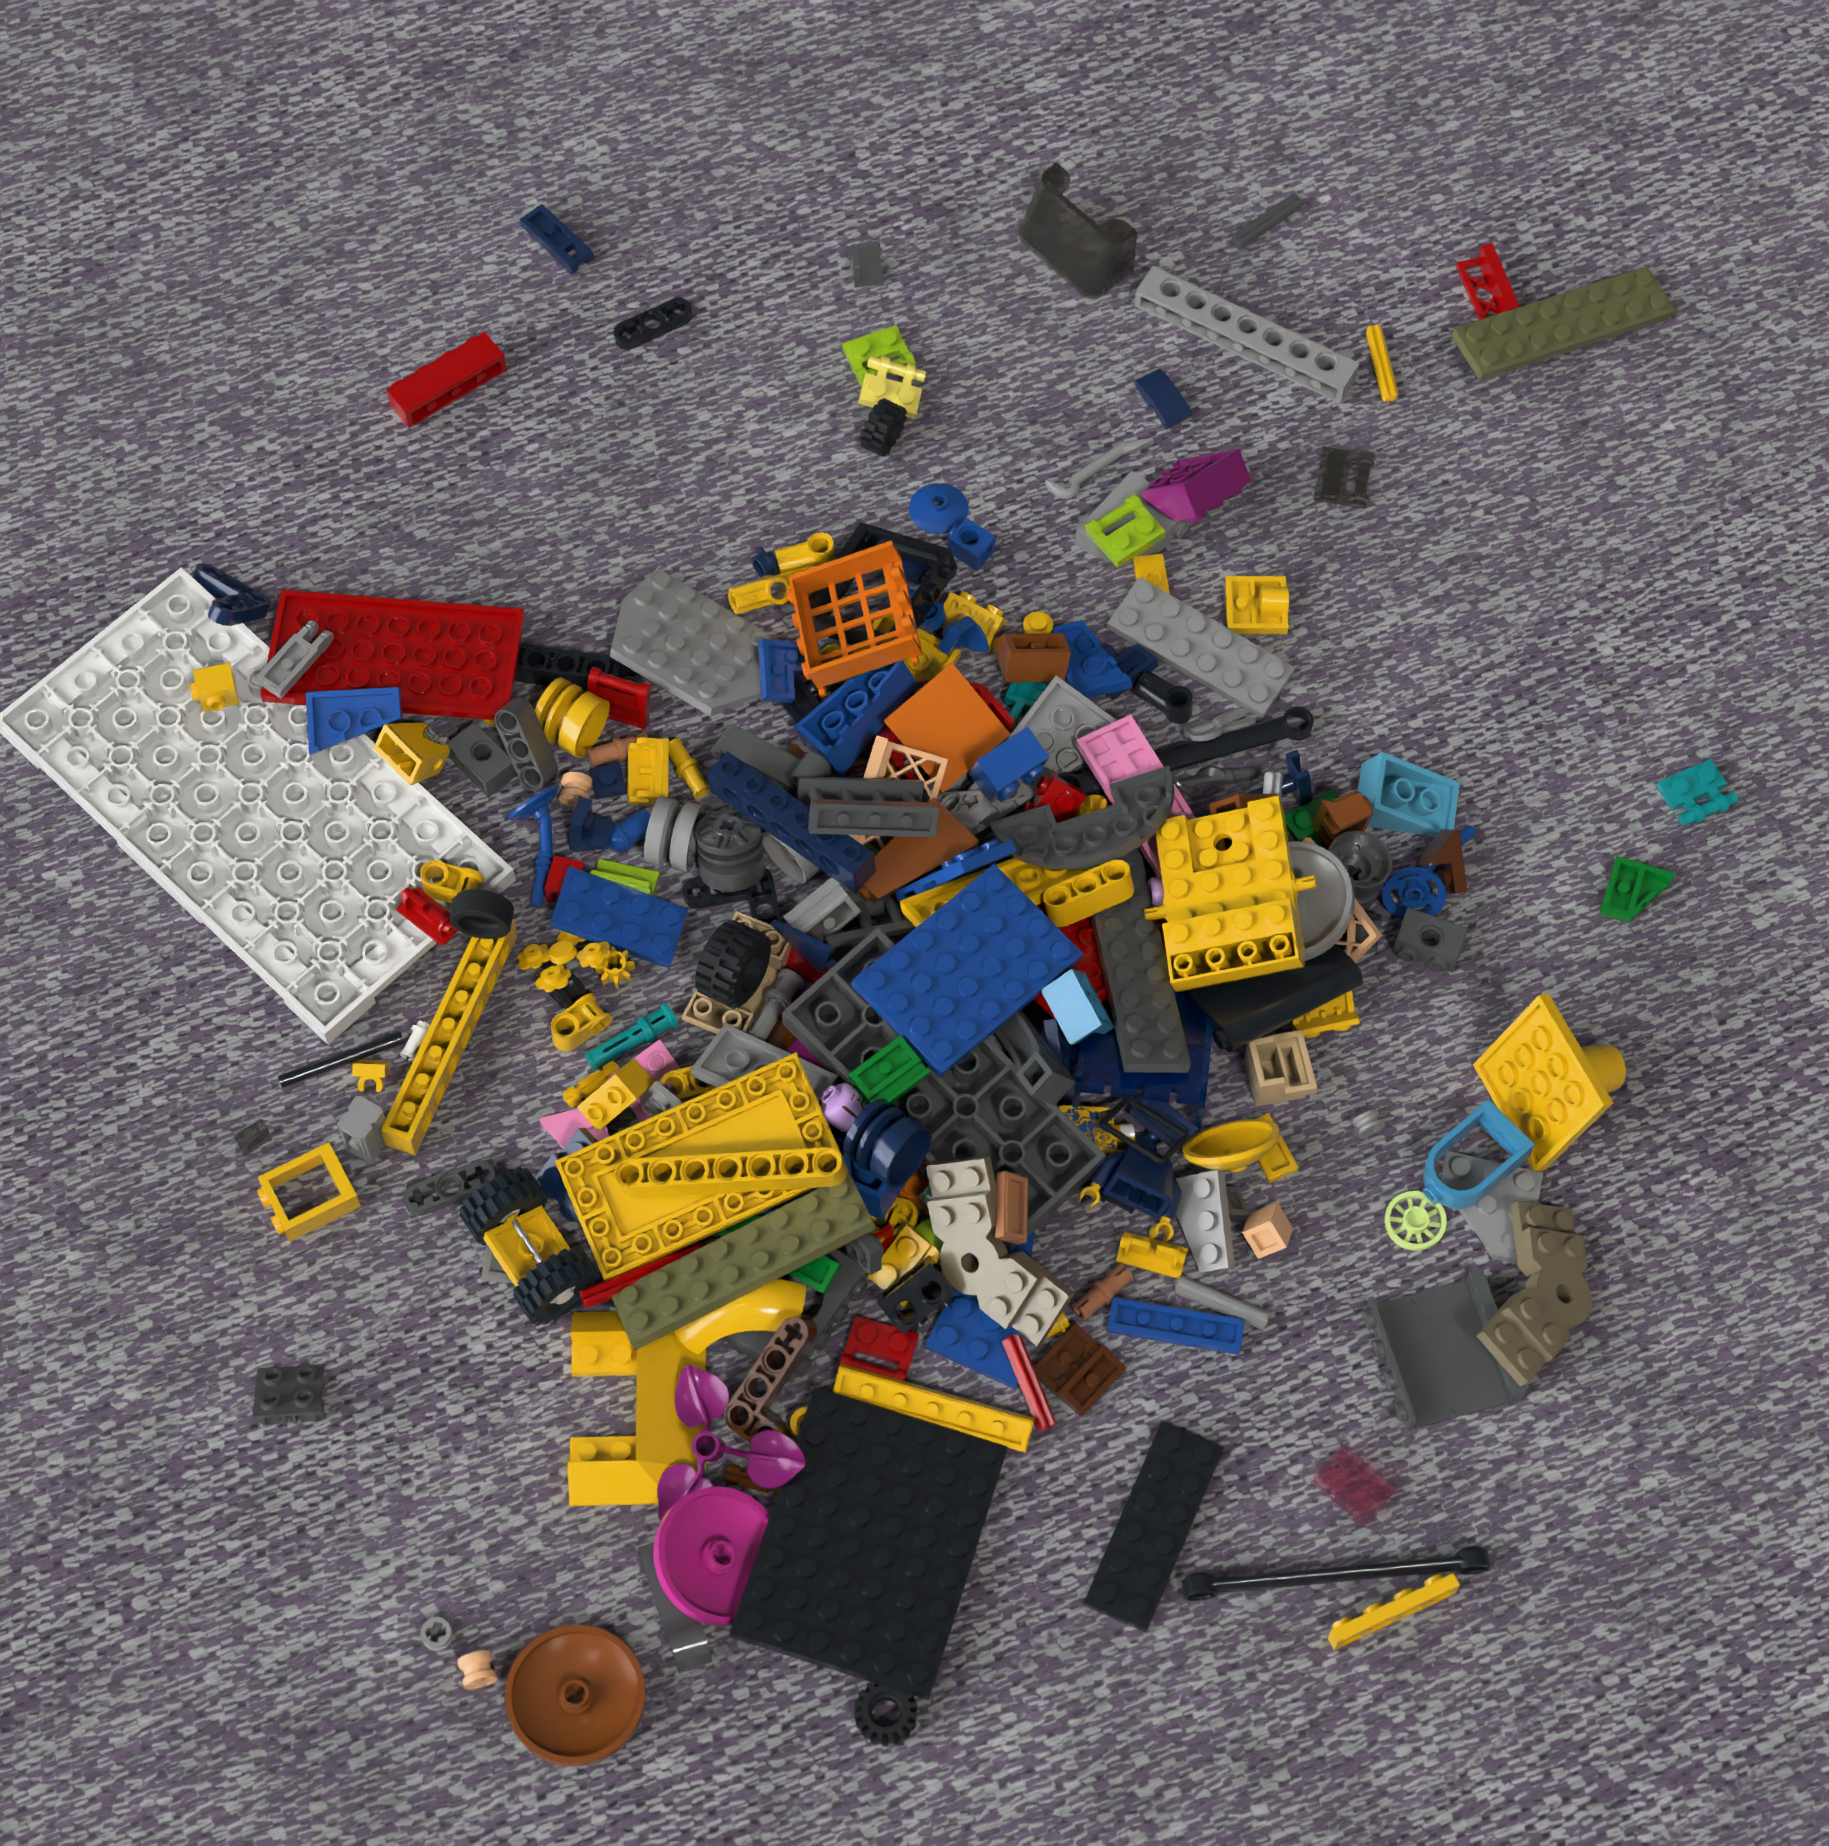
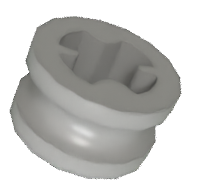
(1368, 1123)
(443, 1641)

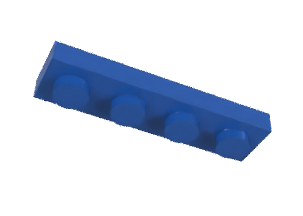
(1176, 1325)

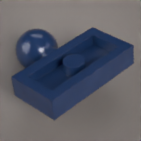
(1132, 662)
(1058, 1043)
(1157, 1130)

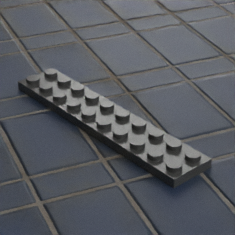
(1139, 981)

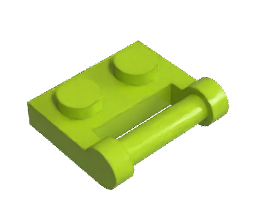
(884, 343)
(1130, 538)

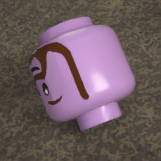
(842, 1105)

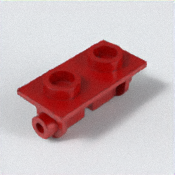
(426, 915)

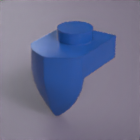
(963, 633)

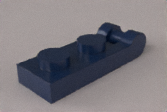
(556, 238)

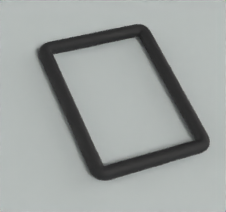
(1160, 1160)

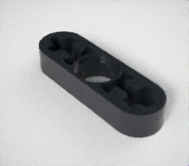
(655, 313)

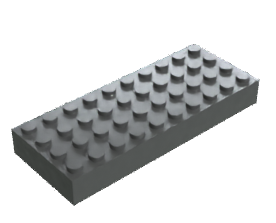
(969, 1110)

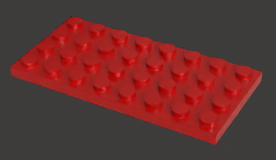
(438, 653)

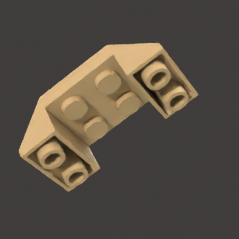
(713, 1015)

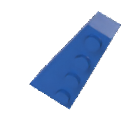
(855, 714)

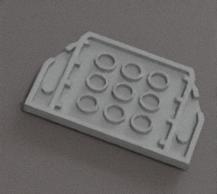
(689, 644)

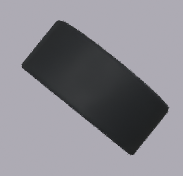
(482, 914)

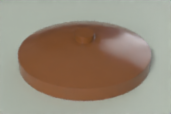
(575, 1695)

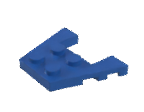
(961, 865)

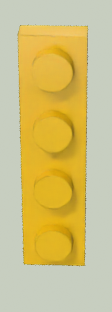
(1404, 1604)

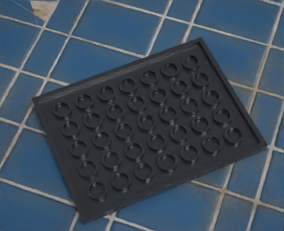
(870, 1544)

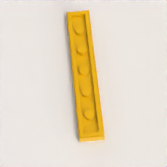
(936, 1407)

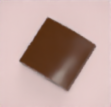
(1078, 1369)

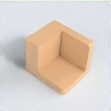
(1267, 1230)

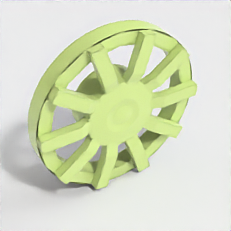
(1415, 1221)

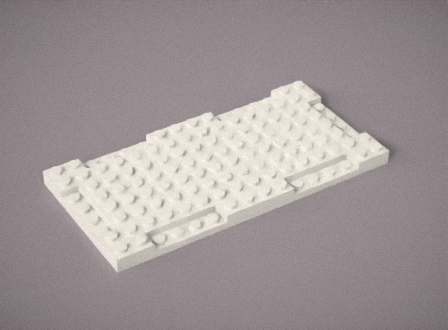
(231, 813)

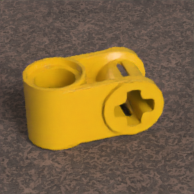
(453, 881)
(582, 1018)

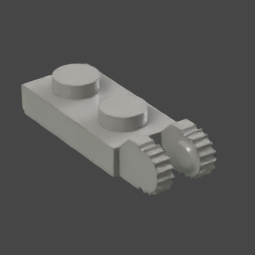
(294, 659)

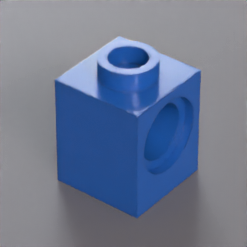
(975, 554)

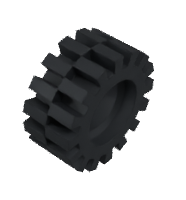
(883, 427)
(885, 1733)

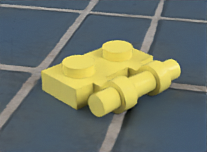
(901, 393)

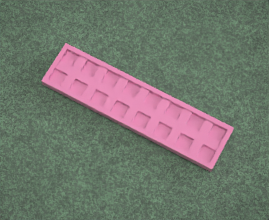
(1122, 753)

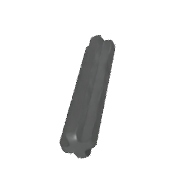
(1266, 221)

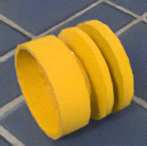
(571, 717)

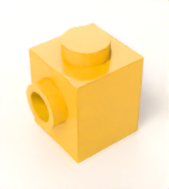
(215, 687)

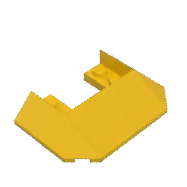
(630, 1467)

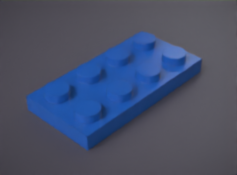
(618, 915)

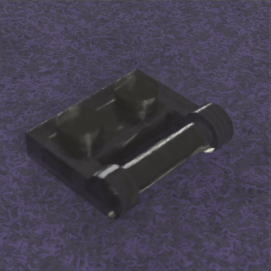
(1334, 476)

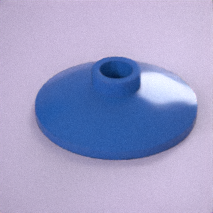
(937, 518)

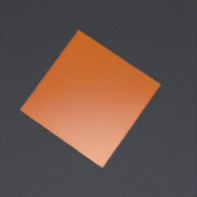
(948, 722)

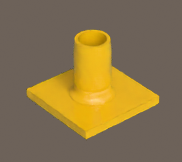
(1548, 1080)

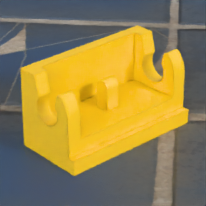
(647, 771)

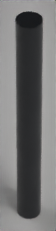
(341, 1059)

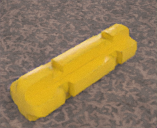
(588, 1084)

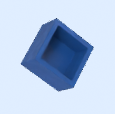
(1009, 765)

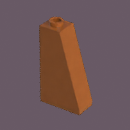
(912, 858)

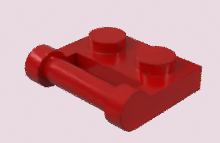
(623, 707)
(880, 1342)

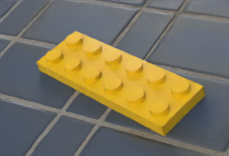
(1028, 878)

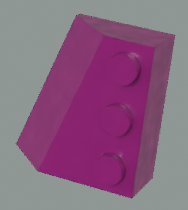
(1198, 485)

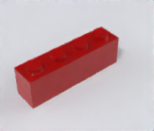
(446, 379)

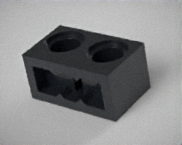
(910, 1289)

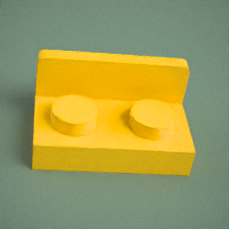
(964, 605)

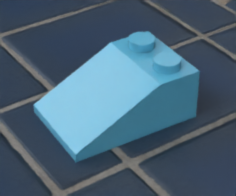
(1408, 796)

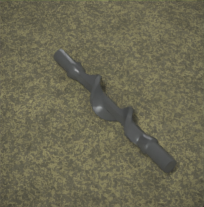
(1211, 775)

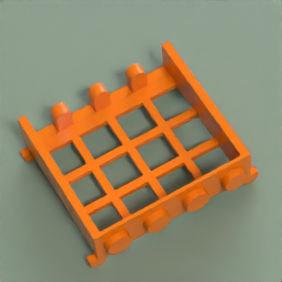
(875, 657)

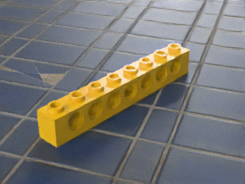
(445, 1042)

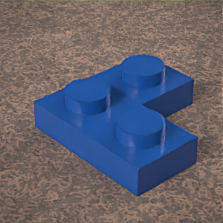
(778, 665)

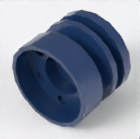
(887, 1143)

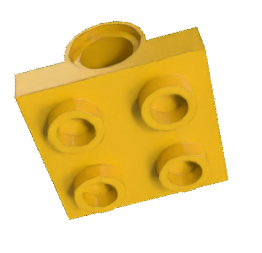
(1257, 604)

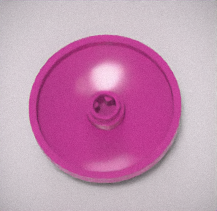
(708, 1552)

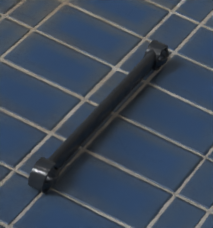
(1221, 746)
(1205, 1586)

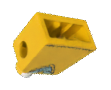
(412, 750)

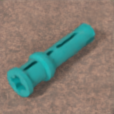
(644, 1030)

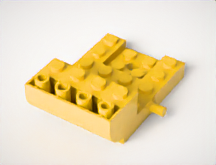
(1231, 908)

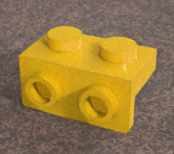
(1334, 1015)

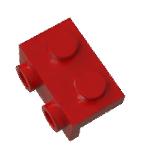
(1059, 794)

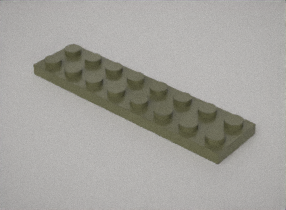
(1563, 323)
(742, 1261)

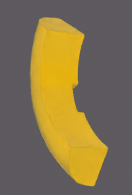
(758, 1310)

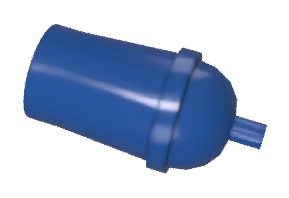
(628, 832)

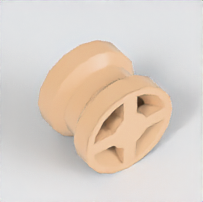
(574, 785)
(477, 1669)

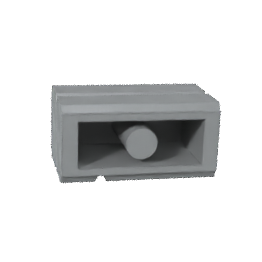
(823, 911)
(362, 1128)

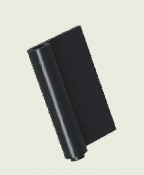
(1263, 1003)

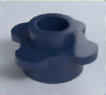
(764, 563)

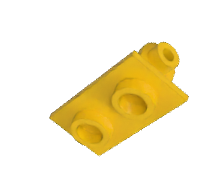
(1151, 1255)

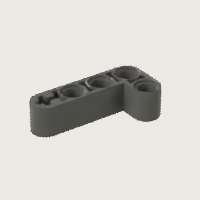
(770, 760)
(682, 1632)

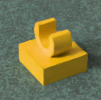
(371, 1070)

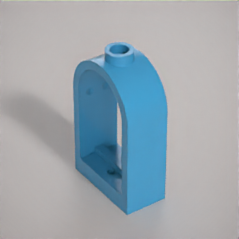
(1500, 1129)

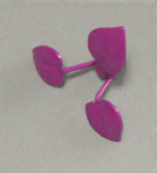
(705, 1397)

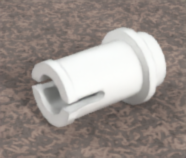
(415, 1040)

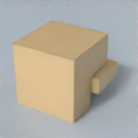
(1279, 1068)

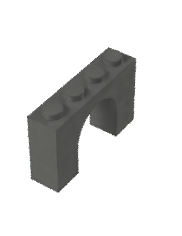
(848, 1284)

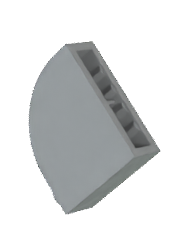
(1129, 485)

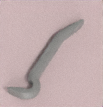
(1095, 466)

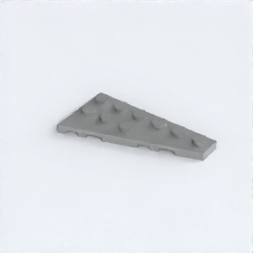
(1057, 722)

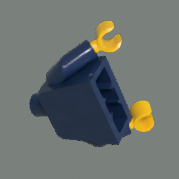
(1139, 1184)

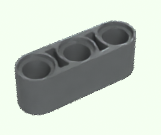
(526, 744)

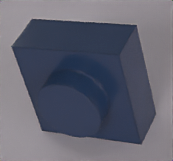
(608, 781)

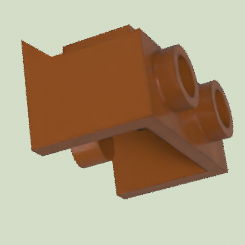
(1342, 815)

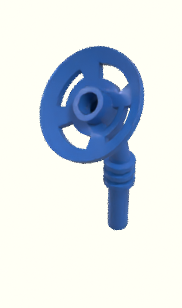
(539, 809)
(1415, 889)

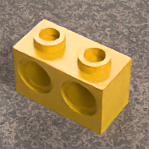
(616, 1094)

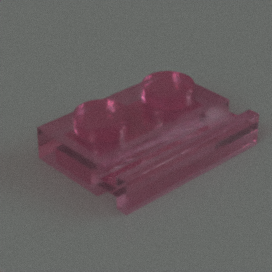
(1353, 1485)

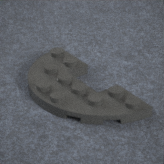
(1094, 837)

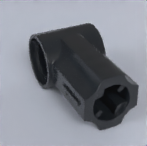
(1164, 696)

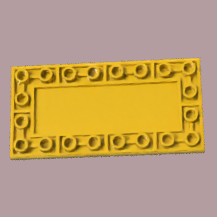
(750, 1114)

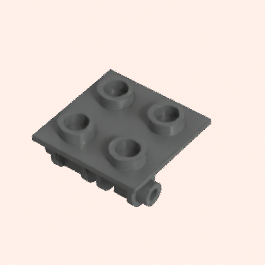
(289, 1392)

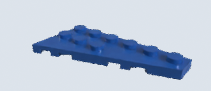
(973, 1337)

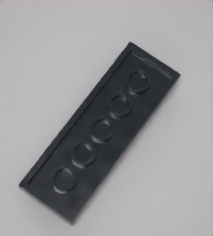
(1153, 1527)

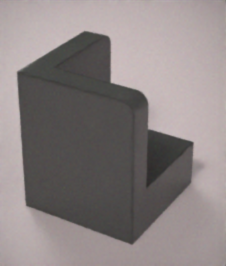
(866, 264)

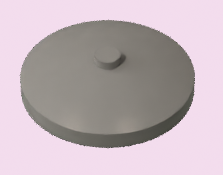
(1329, 907)

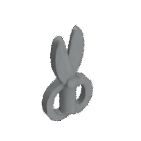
(1221, 724)

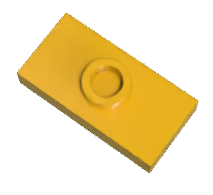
(1152, 570)

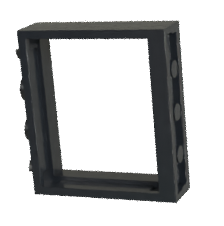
(910, 549)

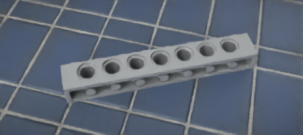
(1246, 334)

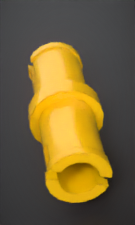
(688, 769)

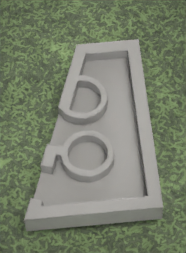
(1206, 1220)

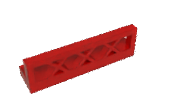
(1496, 283)

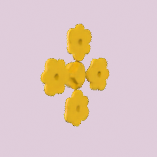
(560, 953)

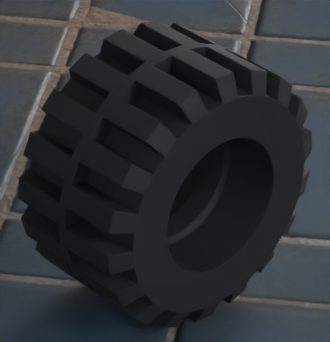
(733, 964)

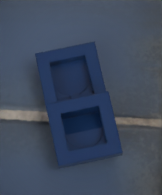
(1164, 398)

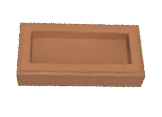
(1011, 1207)

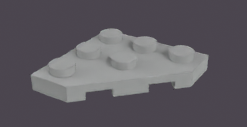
(1492, 1214)

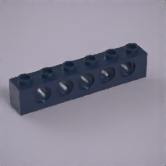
(788, 822)

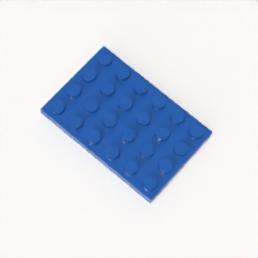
(966, 970)

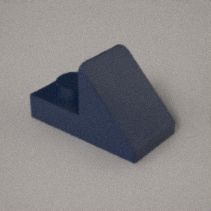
(588, 830)

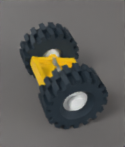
(528, 1245)

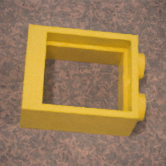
(319, 1215)

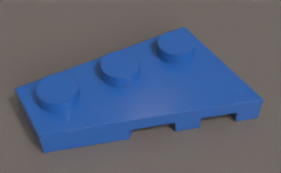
(1089, 666)
(346, 714)

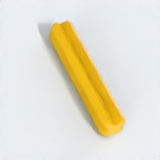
(1381, 363)

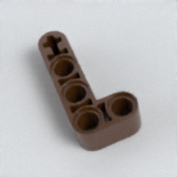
(774, 1377)

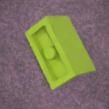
(629, 876)

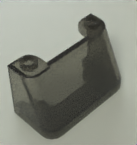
(1071, 243)

